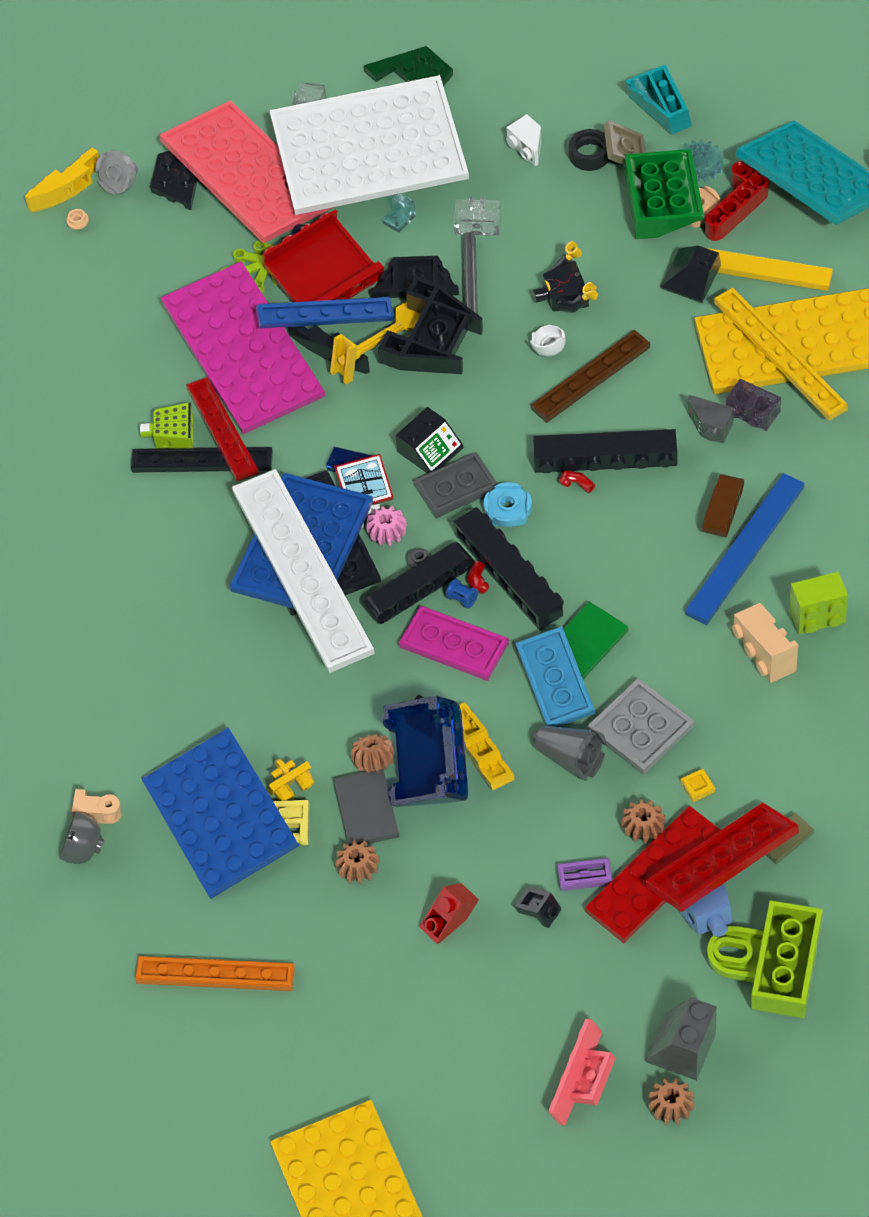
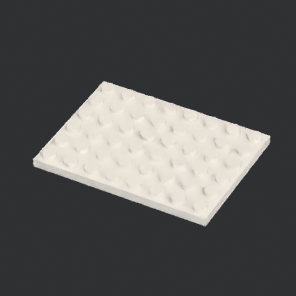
(368, 145)

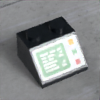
(428, 441)

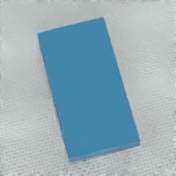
(555, 678)

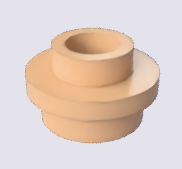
(77, 219)

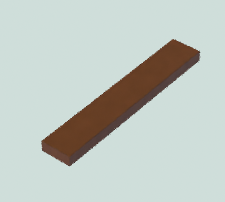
(590, 376)

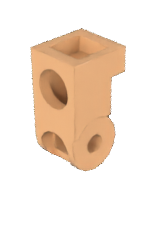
(103, 809)

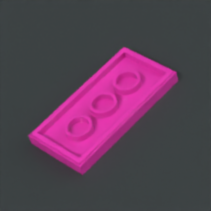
(454, 643)

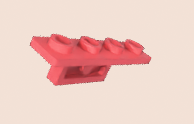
(584, 1074)

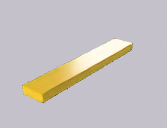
(775, 270)

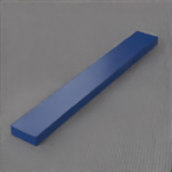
(744, 549)

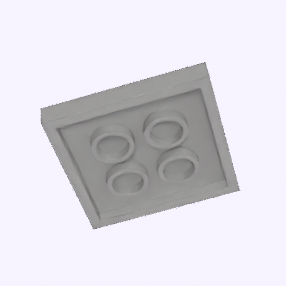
(641, 726)

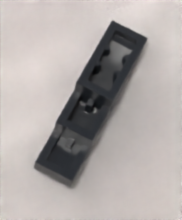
(322, 344)

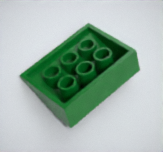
(662, 192)

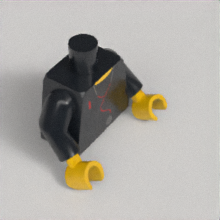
(564, 284)

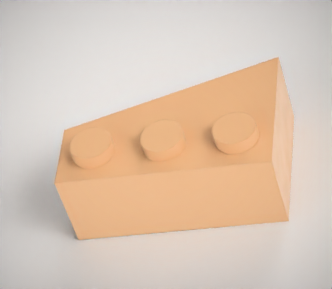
(765, 643)

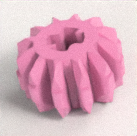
(386, 525)

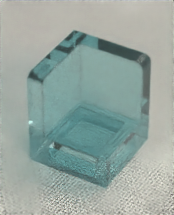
(401, 214)

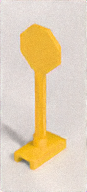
(347, 352)

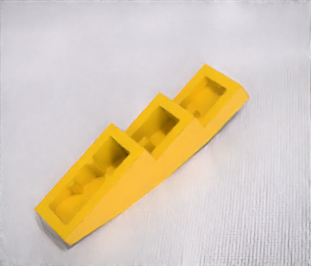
(483, 751)

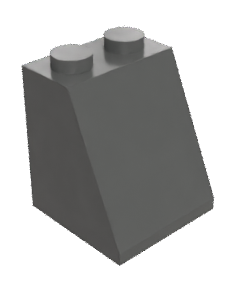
(684, 1038)

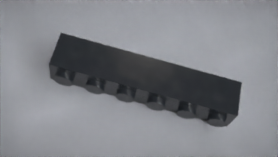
(605, 451)
(509, 568)

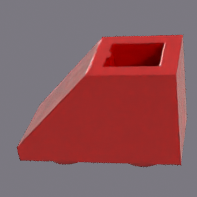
(448, 911)

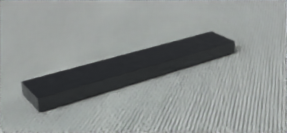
(193, 459)

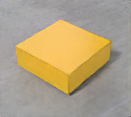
(697, 785)

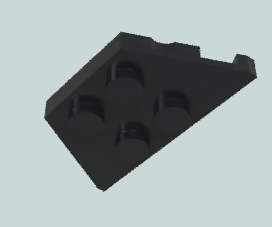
(173, 180)
(402, 271)

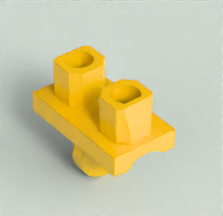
(300, 775)

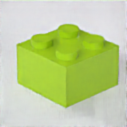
(818, 603)

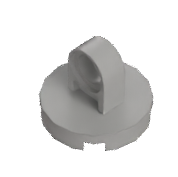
(116, 171)

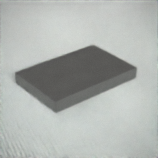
(455, 485)
(366, 807)

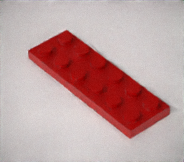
(722, 856)
(626, 900)

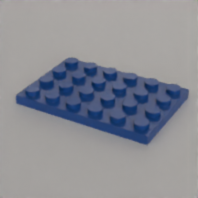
(332, 518)
(220, 813)

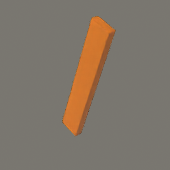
(215, 973)

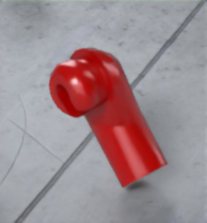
(578, 478)
(475, 579)

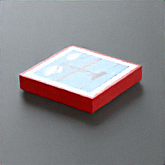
(366, 477)

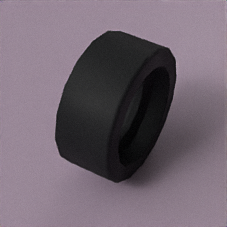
(588, 162)

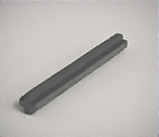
(470, 271)

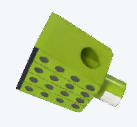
(171, 427)

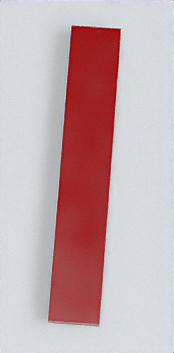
(222, 429)

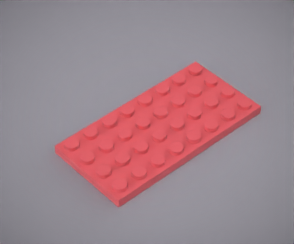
(238, 168)

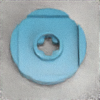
(509, 516)

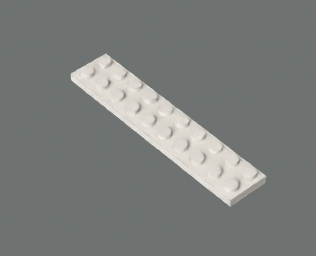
(303, 571)

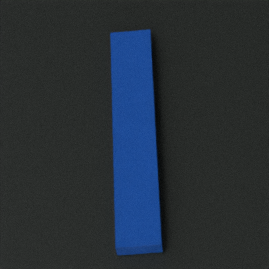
(324, 312)

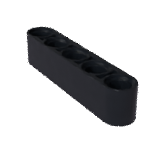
(418, 583)

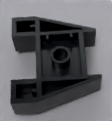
(435, 335)

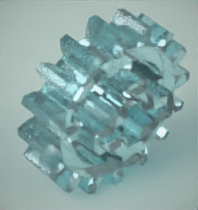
(710, 159)

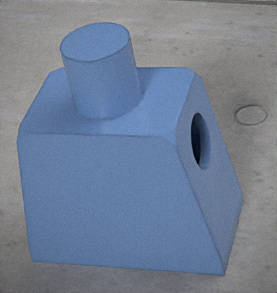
(710, 913)

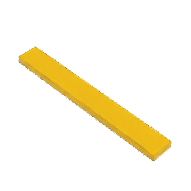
(781, 354)

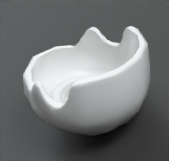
(548, 340)

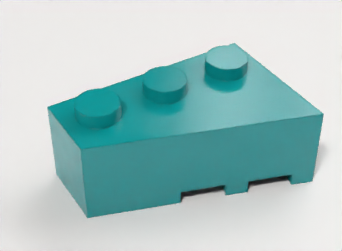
(660, 98)

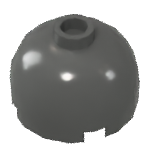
(82, 840)

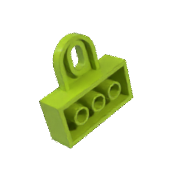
(777, 959)

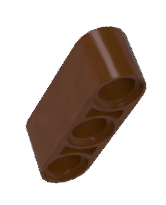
(723, 505)

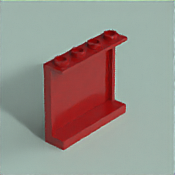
(321, 263)

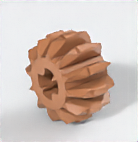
(372, 753)
(643, 820)
(366, 859)
(673, 1110)

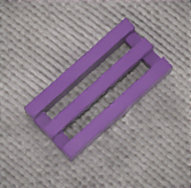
(586, 878)

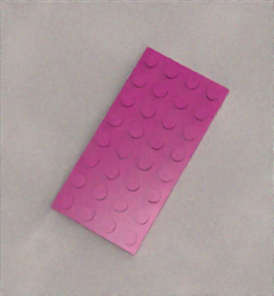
(250, 368)

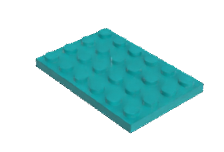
(810, 171)

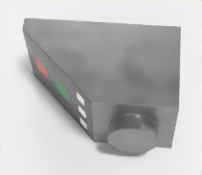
(710, 418)

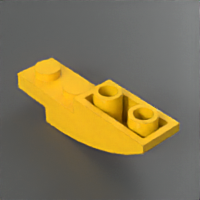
(62, 186)

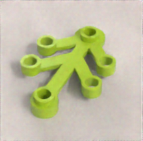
(257, 263)

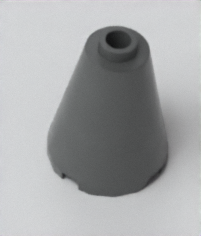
(572, 749)

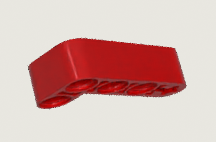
(748, 193)

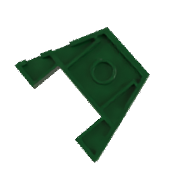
(411, 66)

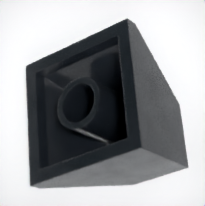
(692, 272)

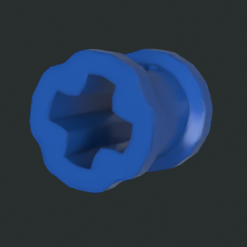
(462, 593)

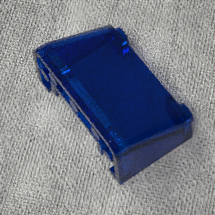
(428, 752)

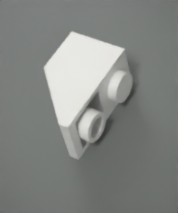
(525, 138)

